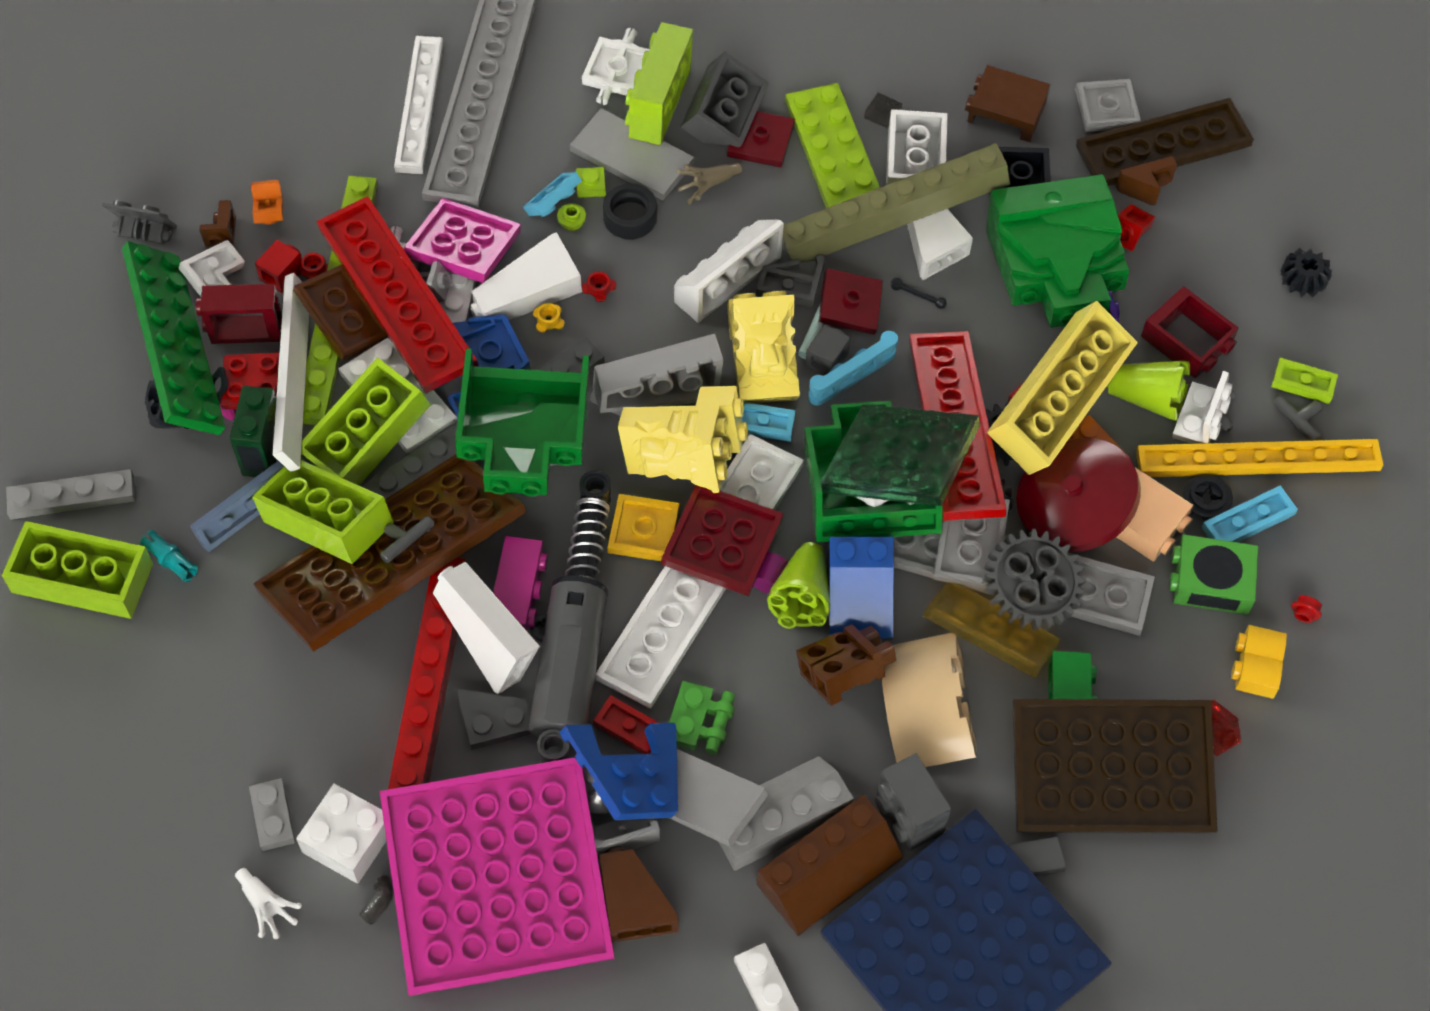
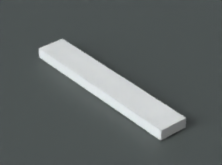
(419, 105)

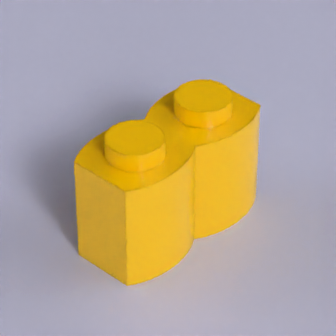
(1259, 661)

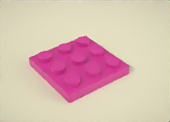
(462, 239)

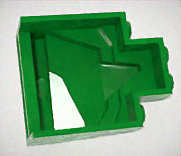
(1058, 245)
(521, 424)
(848, 515)

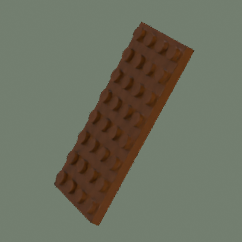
(328, 595)

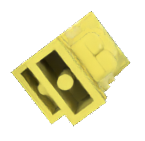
(763, 347)
(685, 439)

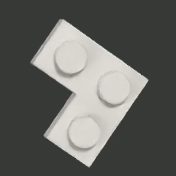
(211, 266)

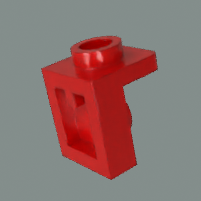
(1134, 224)

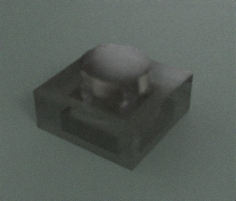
(880, 109)

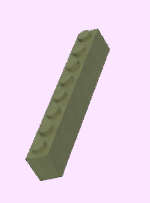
(896, 204)

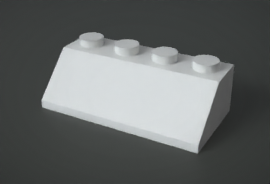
(729, 269)

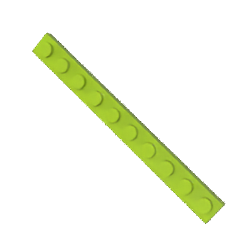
(322, 359)

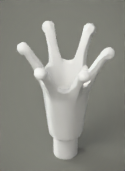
(264, 902)

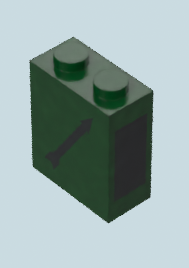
(254, 430)

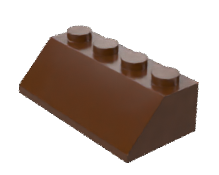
(829, 865)

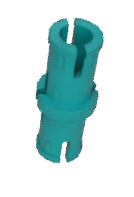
(169, 556)

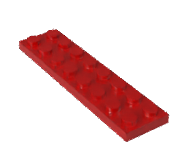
(396, 293)
(951, 384)

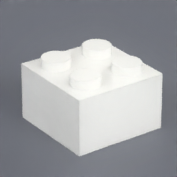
(344, 833)

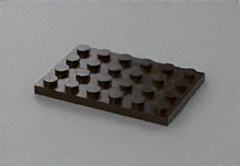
(1114, 766)

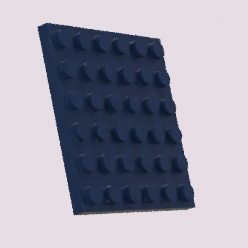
(965, 932)

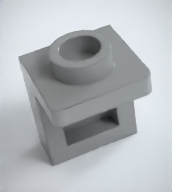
(438, 280)

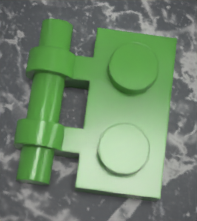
(690, 714)

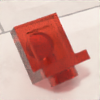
(1225, 728)

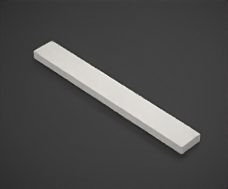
(291, 378)

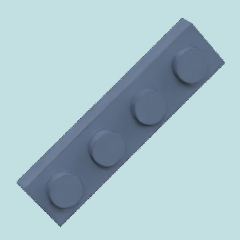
(231, 513)

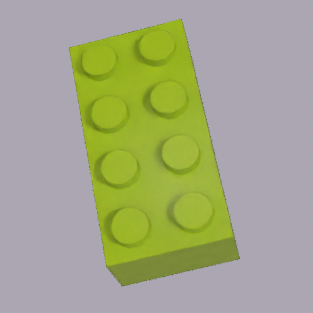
(659, 83)
(364, 424)
(323, 510)
(78, 569)

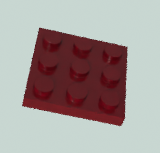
(722, 539)

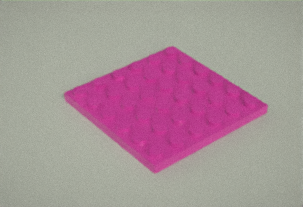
(495, 876)

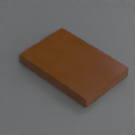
(340, 312)

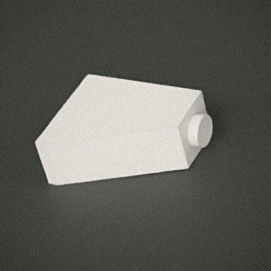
(938, 242)

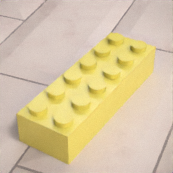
(1062, 388)

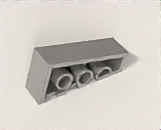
(659, 376)

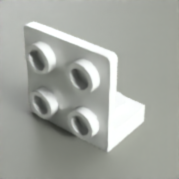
(1203, 412)

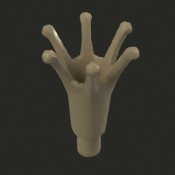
(707, 177)

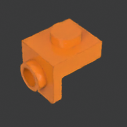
(267, 202)

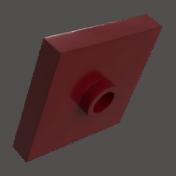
(765, 140)
(850, 301)

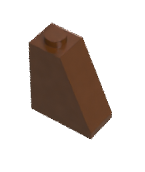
(633, 899)

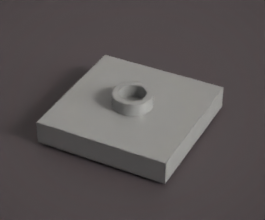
(1107, 104)

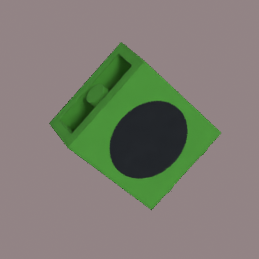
(1214, 574)

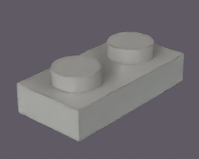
(271, 814)

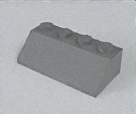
(794, 808)

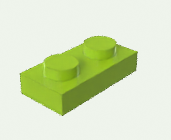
(1304, 380)

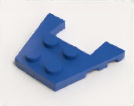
(493, 346)
(632, 783)

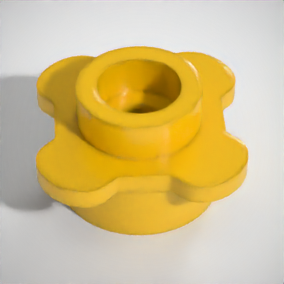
(551, 311)

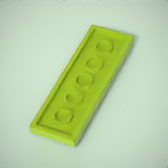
(831, 143)

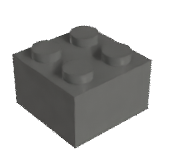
(912, 802)

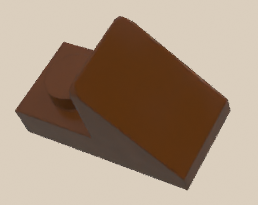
(1145, 180)

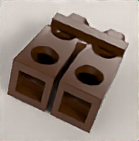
(844, 661)

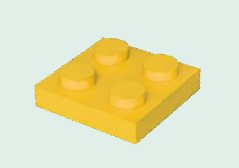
(642, 527)

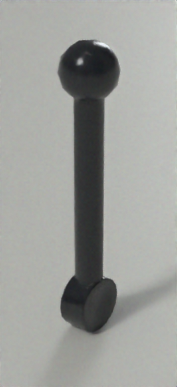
(897, 284)

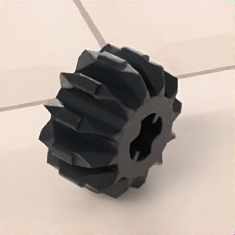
(1306, 272)

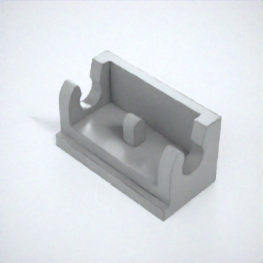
(625, 834)

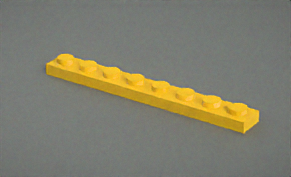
(1259, 458)

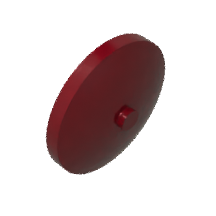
(1082, 495)

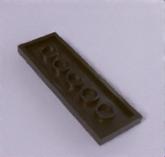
(1185, 135)

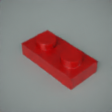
(624, 724)

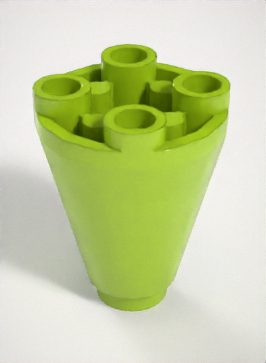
(802, 589)

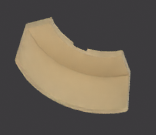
(925, 701)

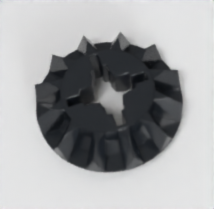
(1219, 493)

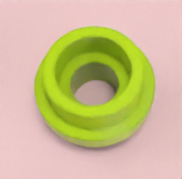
(571, 222)

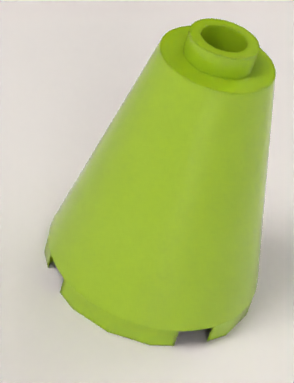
(1153, 386)

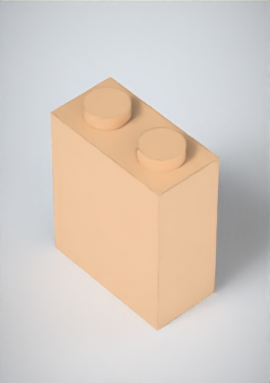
(1157, 519)

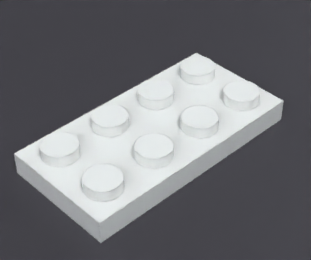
(435, 418)

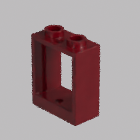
(240, 300)
(1201, 314)

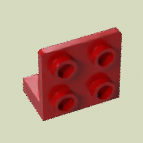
(249, 370)

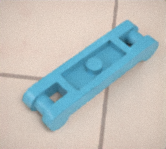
(847, 374)

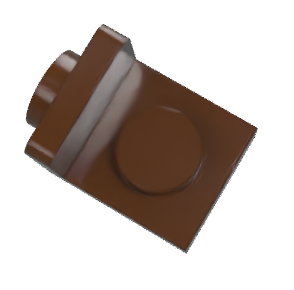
(222, 227)

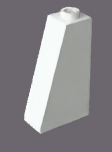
(531, 280)
(485, 626)

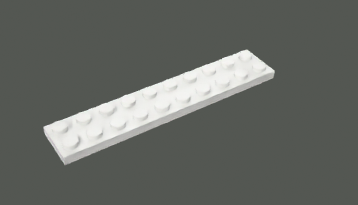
(681, 603)

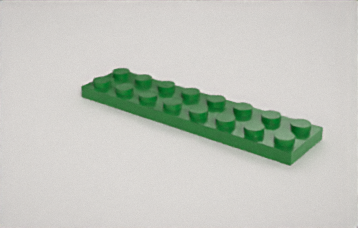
(173, 339)

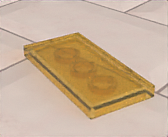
(979, 623)

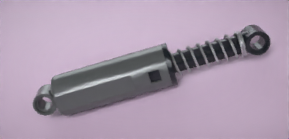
(572, 627)

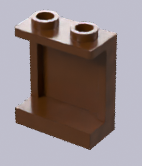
(1008, 100)

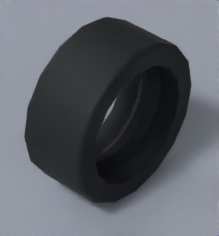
(627, 228)

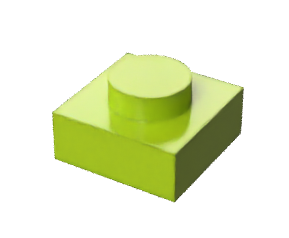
(592, 182)

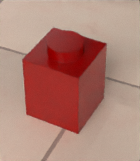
(277, 263)

